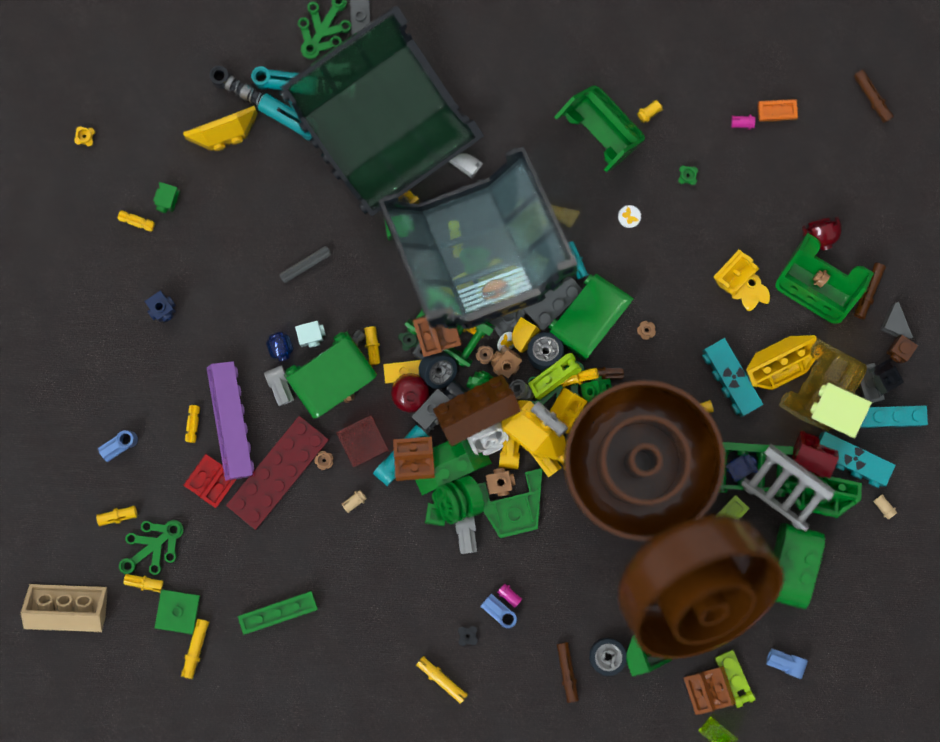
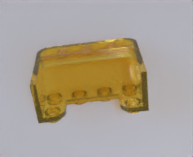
(831, 367)

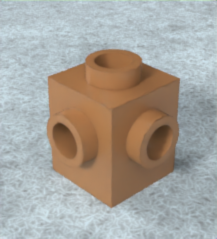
(505, 362)
(495, 487)

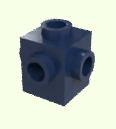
(156, 302)

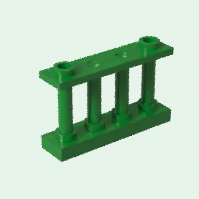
(460, 358)
(744, 448)

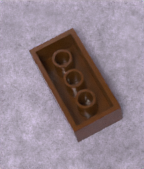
(476, 410)

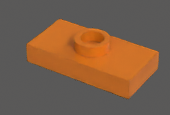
(777, 110)

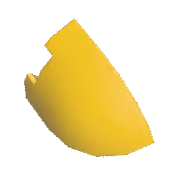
(523, 333)

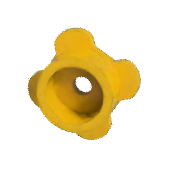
(80, 131)

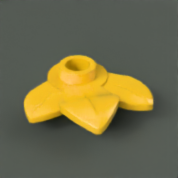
(753, 294)

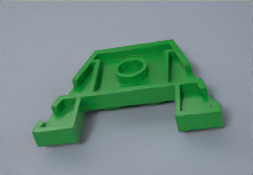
(515, 513)

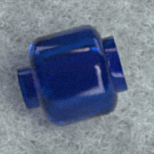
(279, 346)

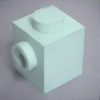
(310, 334)

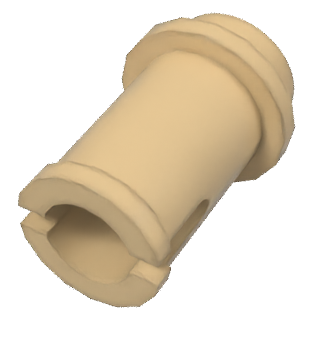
(354, 501)
(885, 507)

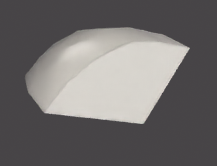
(467, 164)

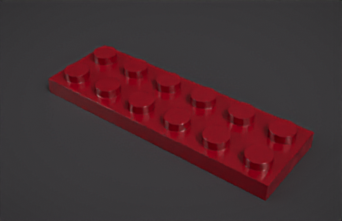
(277, 472)

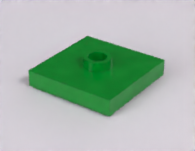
(177, 611)

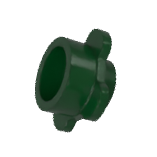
(407, 345)

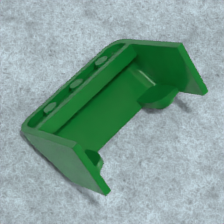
(605, 122)

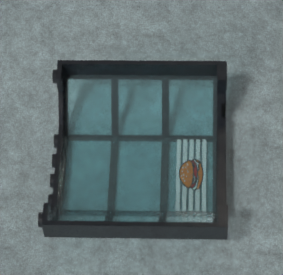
(481, 246)

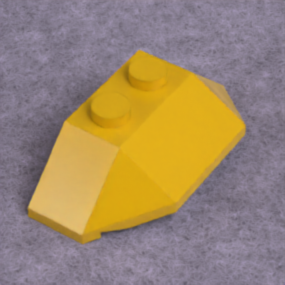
(224, 130)
(781, 362)
(532, 434)

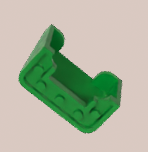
(590, 316)
(331, 376)

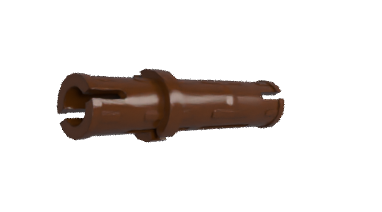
(873, 96)
(867, 298)
(567, 672)

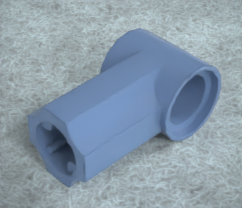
(117, 446)
(498, 610)
(790, 664)

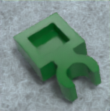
(433, 514)

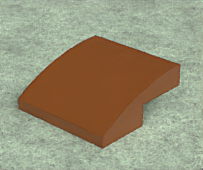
(435, 339)
(413, 458)
(709, 690)

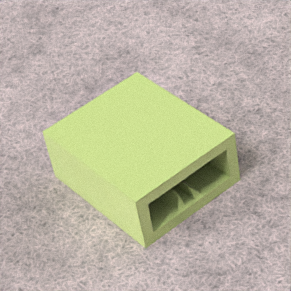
(840, 409)

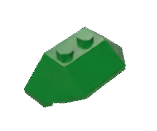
(451, 464)
(845, 497)

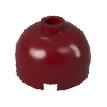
(825, 231)
(409, 392)

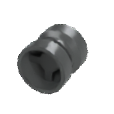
(521, 390)

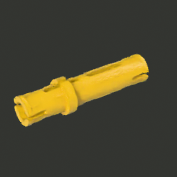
(193, 654)
(442, 680)

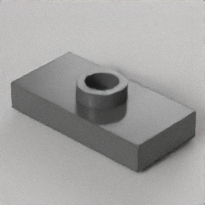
(359, 14)
(425, 414)

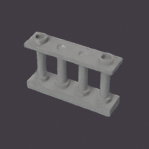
(805, 480)

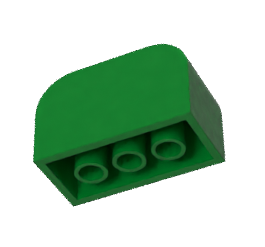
(800, 557)

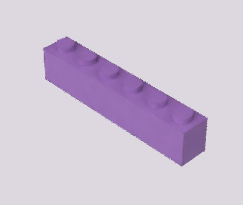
(229, 420)

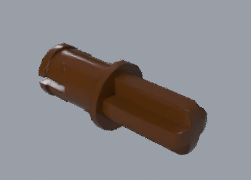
(610, 373)

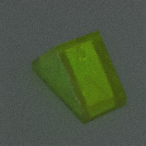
(716, 732)

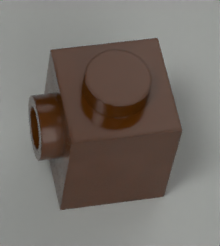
(901, 349)

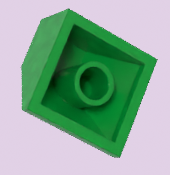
(641, 662)

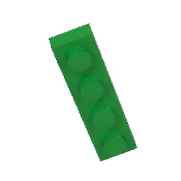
(277, 613)

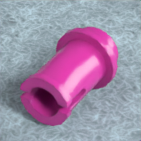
(743, 122)
(509, 595)

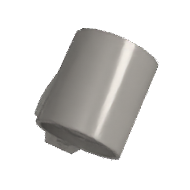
(279, 385)
(466, 533)

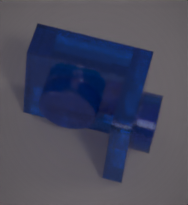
(741, 467)

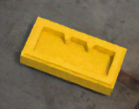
(395, 370)

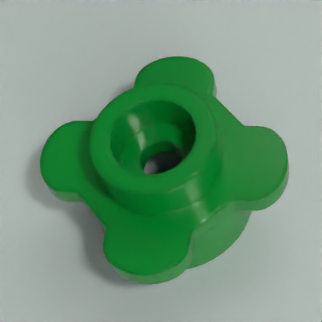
(692, 171)

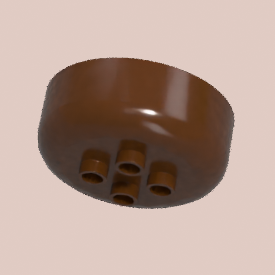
(643, 460)
(698, 586)

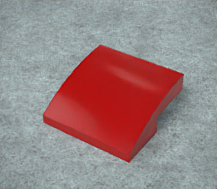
(209, 481)

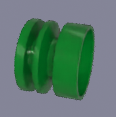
(459, 499)

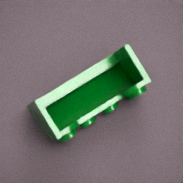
(835, 297)

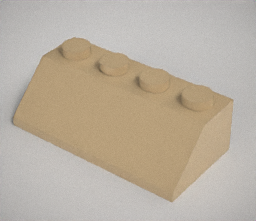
(64, 608)

